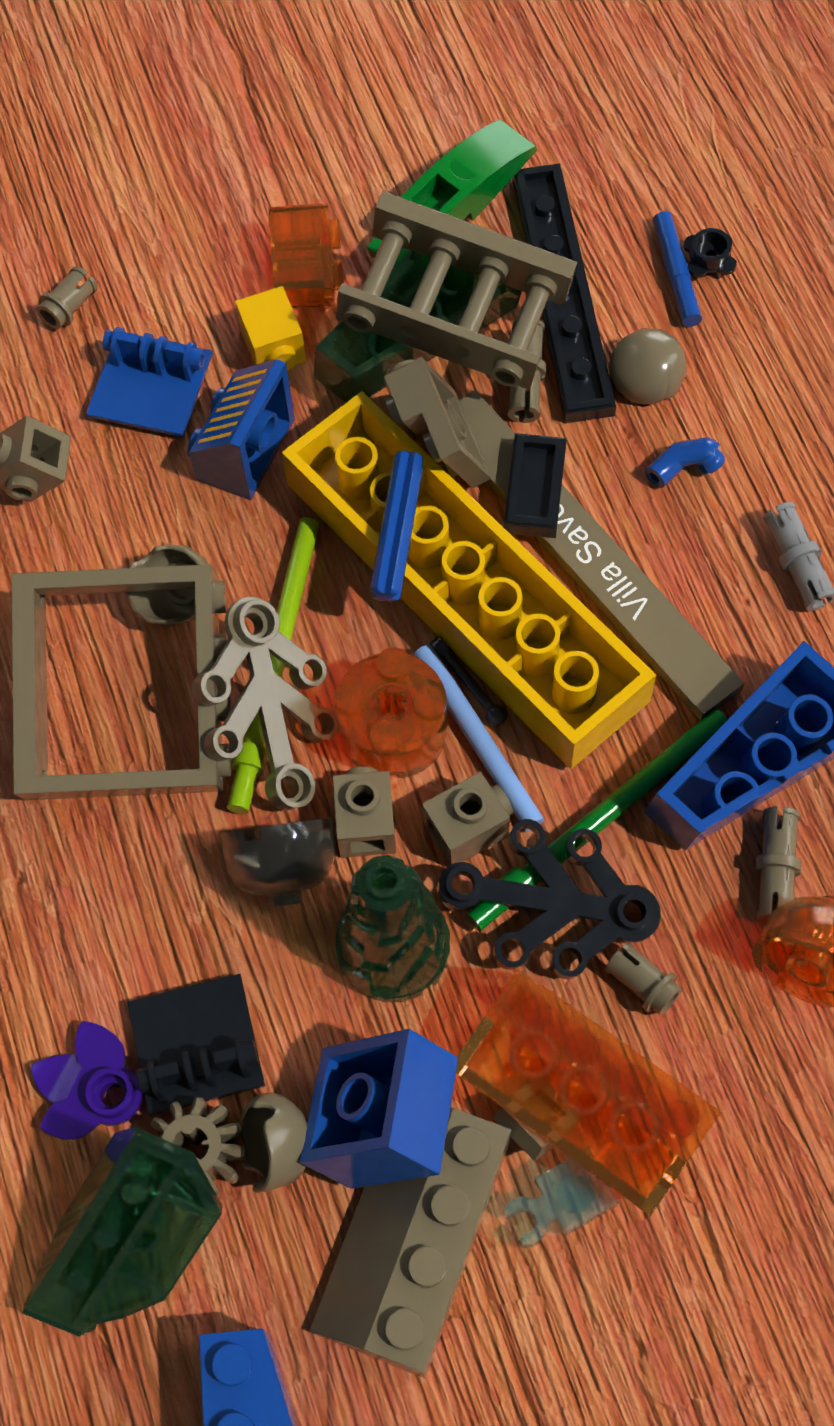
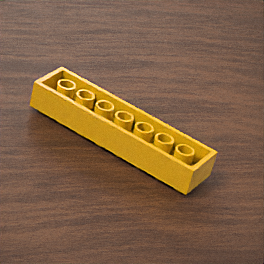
(474, 584)

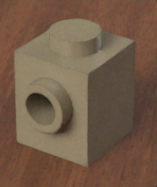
(364, 812)
(467, 818)

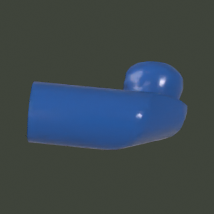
(682, 454)

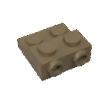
(435, 415)

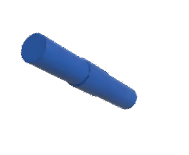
(677, 269)

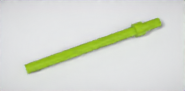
(254, 756)

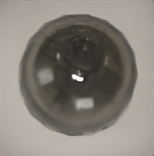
(279, 859)

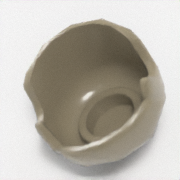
(648, 366)
(166, 606)
(273, 1140)

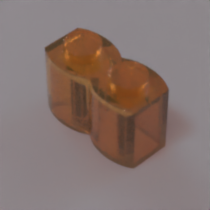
(302, 254)

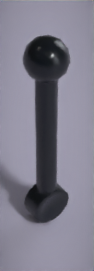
(495, 713)

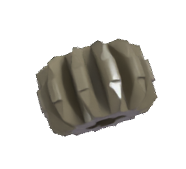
(218, 1137)

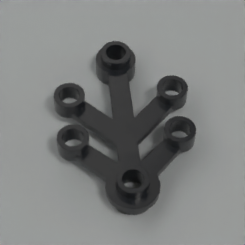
(559, 900)

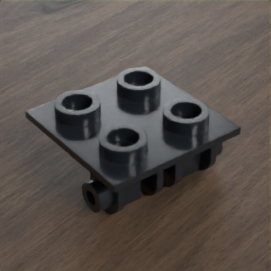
(195, 1044)

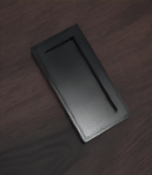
(535, 485)

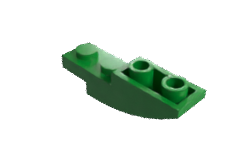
(469, 175)

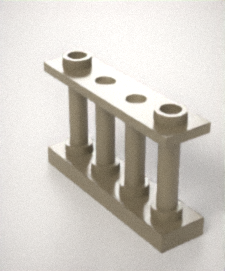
(471, 248)

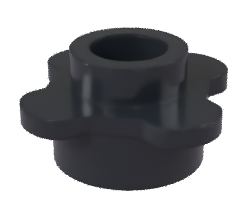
(711, 242)

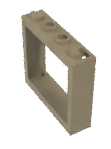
(30, 681)

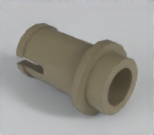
(58, 307)
(644, 979)

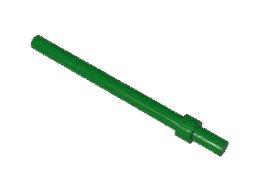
(610, 808)

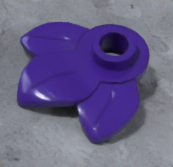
(80, 1081)

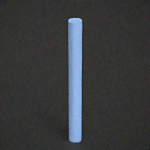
(481, 740)

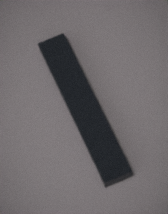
(570, 328)

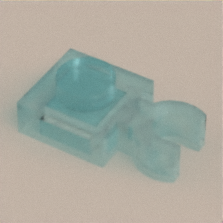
(568, 1196)

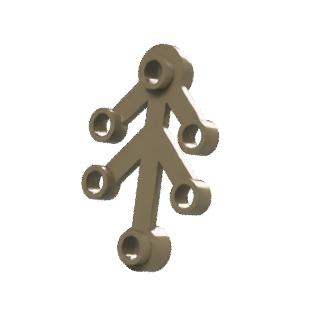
(267, 696)

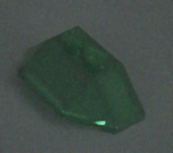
(124, 1234)

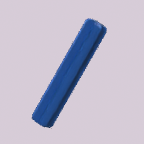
(396, 526)

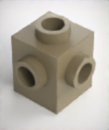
(32, 459)

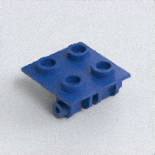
(148, 382)

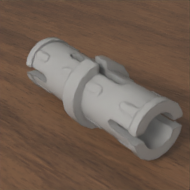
(800, 556)

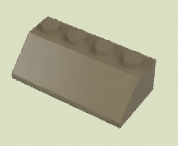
(412, 1250)

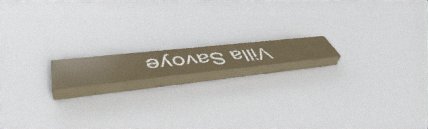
(614, 581)

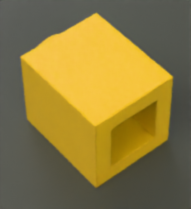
(271, 328)

